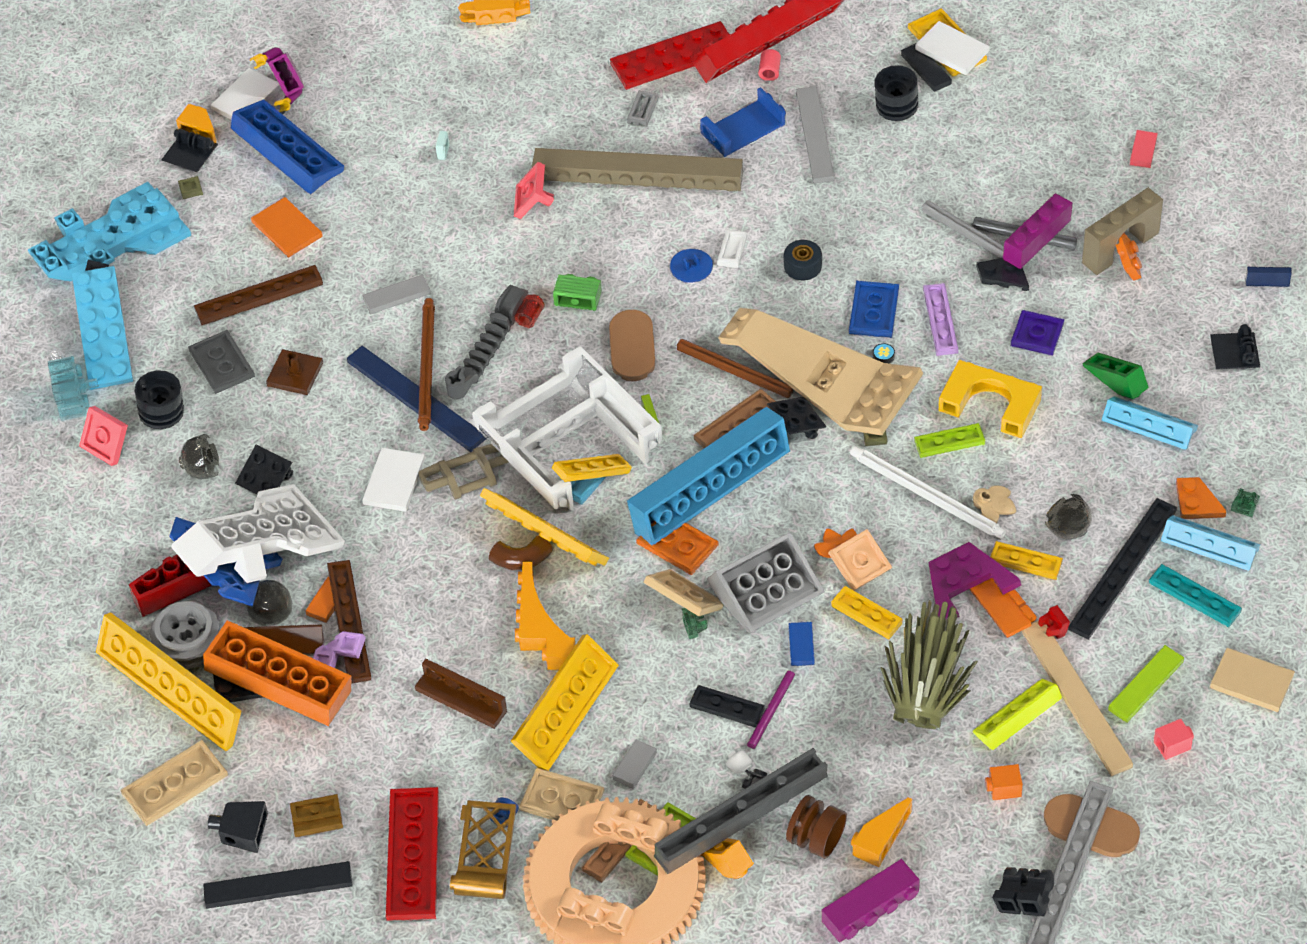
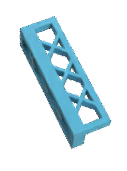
(1149, 422)
(1210, 542)

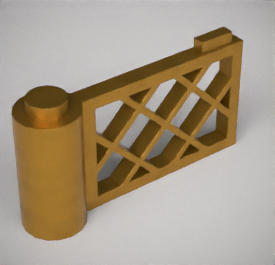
(479, 880)

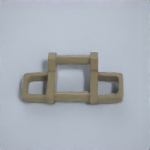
(449, 479)

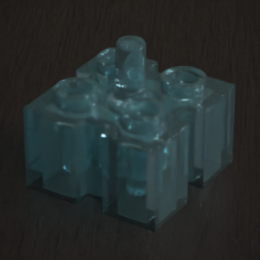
(69, 387)

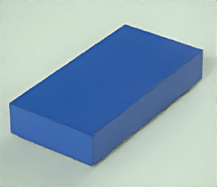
(801, 644)

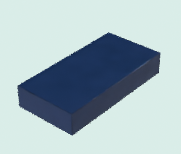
(1268, 276)

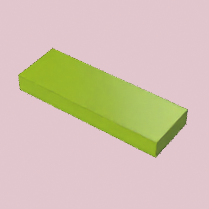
(949, 440)

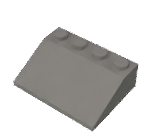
(766, 583)

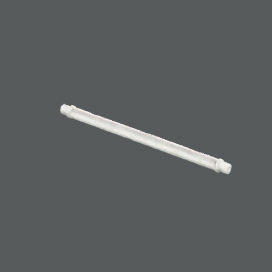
(928, 492)

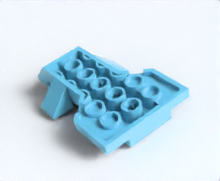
(133, 223)

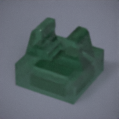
(1245, 502)
(692, 624)

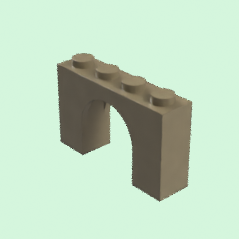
(1139, 214)

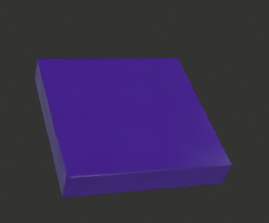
(1037, 332)

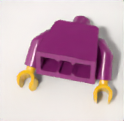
(285, 73)

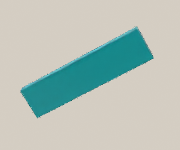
(1195, 595)

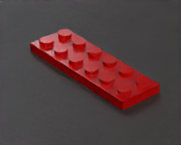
(664, 56)
(412, 854)

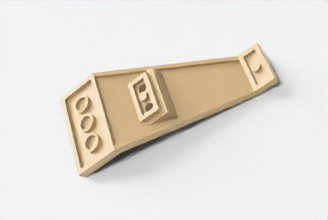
(837, 380)

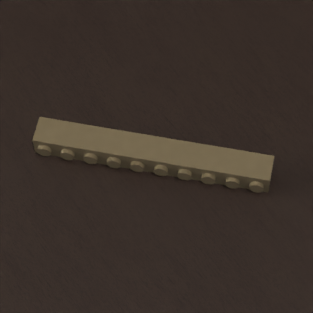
(640, 169)

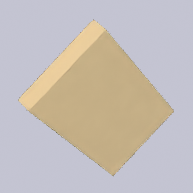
(174, 782)

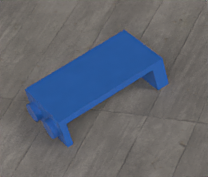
(744, 125)

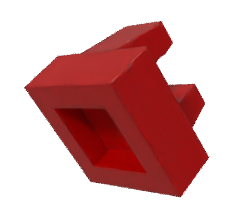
(1056, 622)

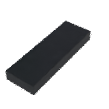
(926, 68)
(727, 706)

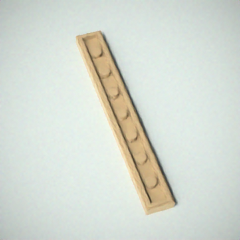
(1078, 699)

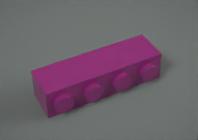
(1037, 231)
(870, 901)

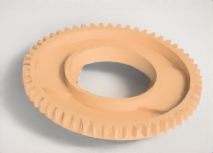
(584, 919)

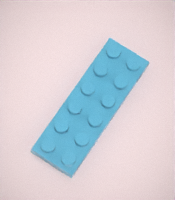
(102, 327)

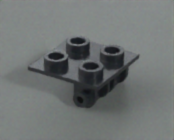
(189, 150)
(1235, 349)
(798, 416)
(264, 470)

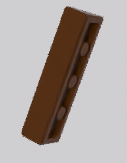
(297, 637)

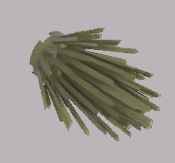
(928, 668)

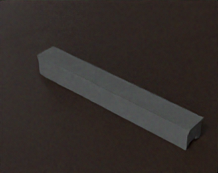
(740, 811)

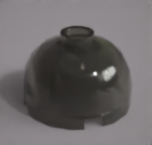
(196, 455)
(1069, 517)
(271, 603)

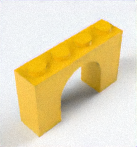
(972, 379)

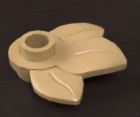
(994, 502)

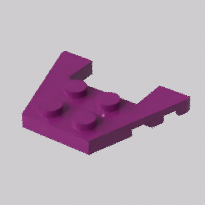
(964, 569)

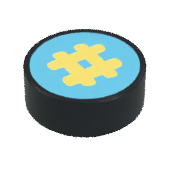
(884, 353)

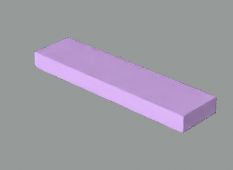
(940, 319)

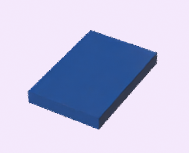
(874, 309)

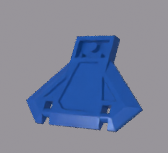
(226, 577)

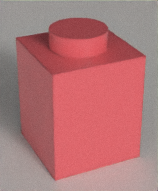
(1173, 738)

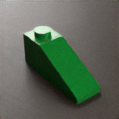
(1119, 375)

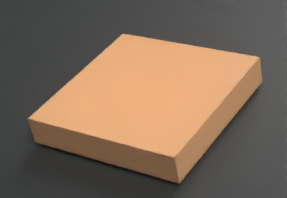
(860, 560)

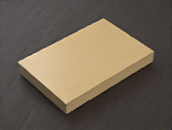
(684, 592)
(1252, 679)
(555, 793)

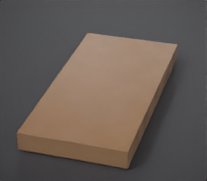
(733, 418)

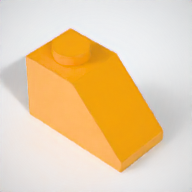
(196, 120)
(729, 858)

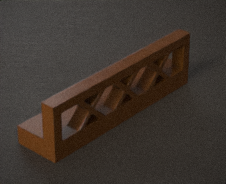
(461, 694)

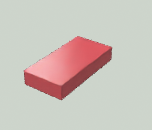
(1143, 149)

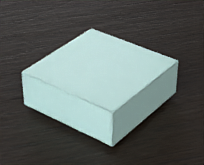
(442, 145)

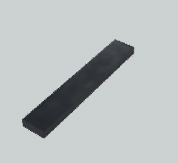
(277, 884)

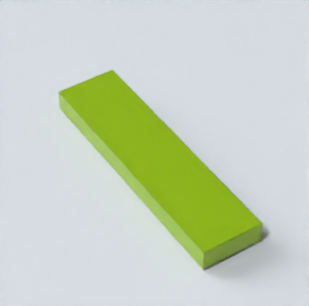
(1146, 684)

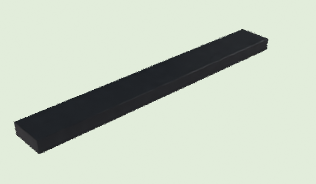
(1122, 569)

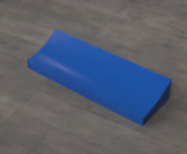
(285, 145)

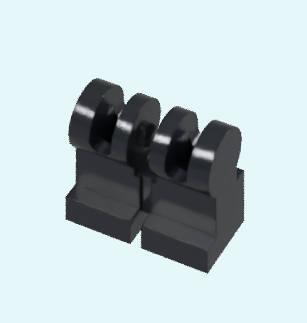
(1024, 891)

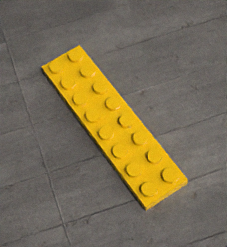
(168, 681)

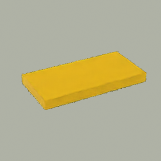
(924, 24)

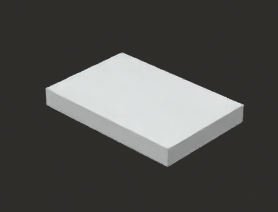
(952, 47)
(245, 91)
(393, 479)

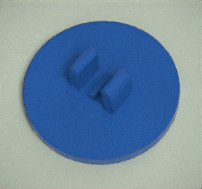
(691, 265)

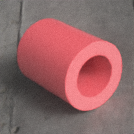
(769, 65)

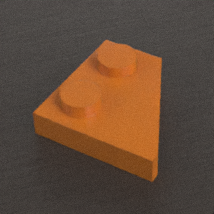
(1127, 250)
(1197, 500)

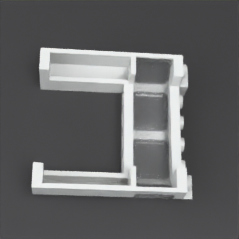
(558, 408)

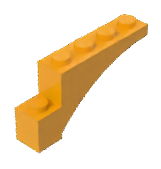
(536, 628)

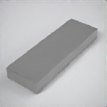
(396, 294)

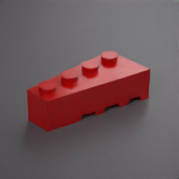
(165, 585)

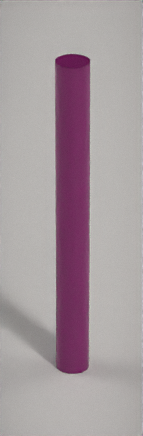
(771, 709)

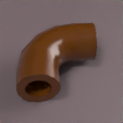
(513, 558)

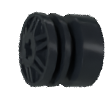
(896, 93)
(159, 399)

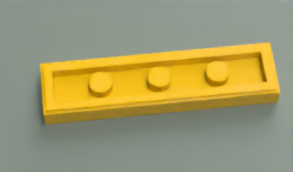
(591, 467)

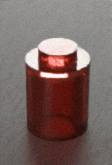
(529, 311)

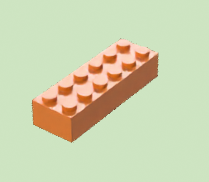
(277, 672)

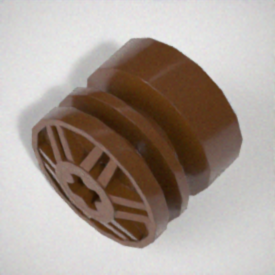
(816, 826)

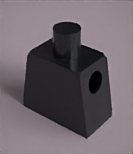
(241, 824)

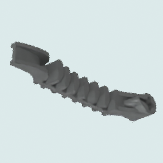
(462, 378)

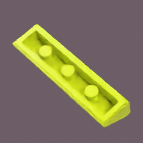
(1018, 713)

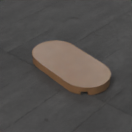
(632, 345)
(1115, 836)

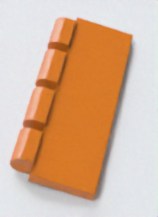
(1006, 610)

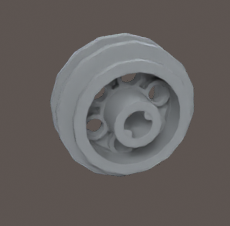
(183, 624)

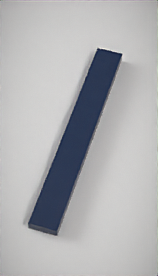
(408, 393)

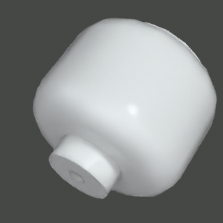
(738, 761)

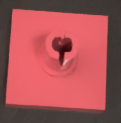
(530, 191)
(103, 435)

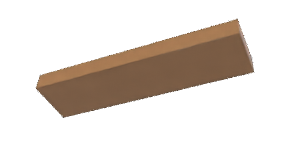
(607, 857)

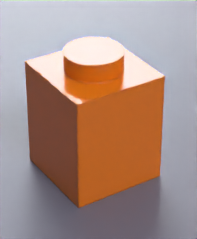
(1004, 782)

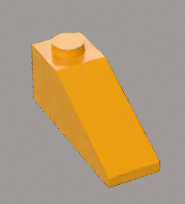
(880, 833)

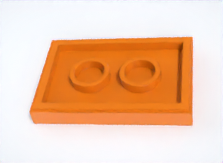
(286, 227)
(683, 547)

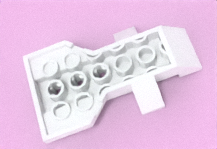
(278, 522)

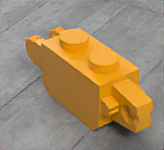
(493, 11)

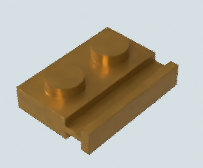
(316, 815)

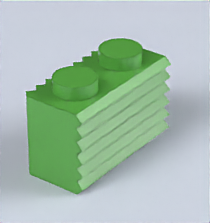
(577, 292)

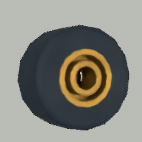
(802, 260)

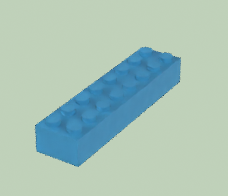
(709, 475)

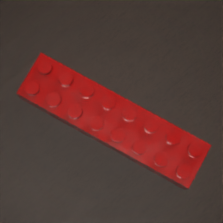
(760, 35)

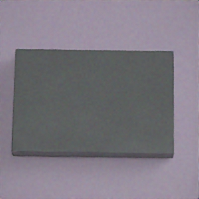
(221, 361)

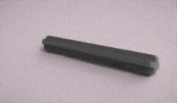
(1008, 229)

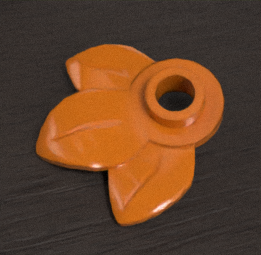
(831, 540)

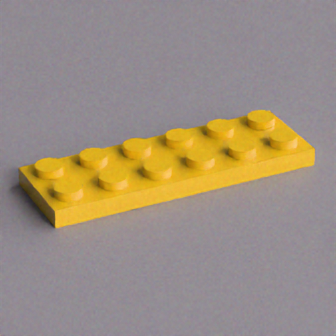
(544, 528)
(564, 703)

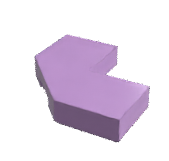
(345, 644)

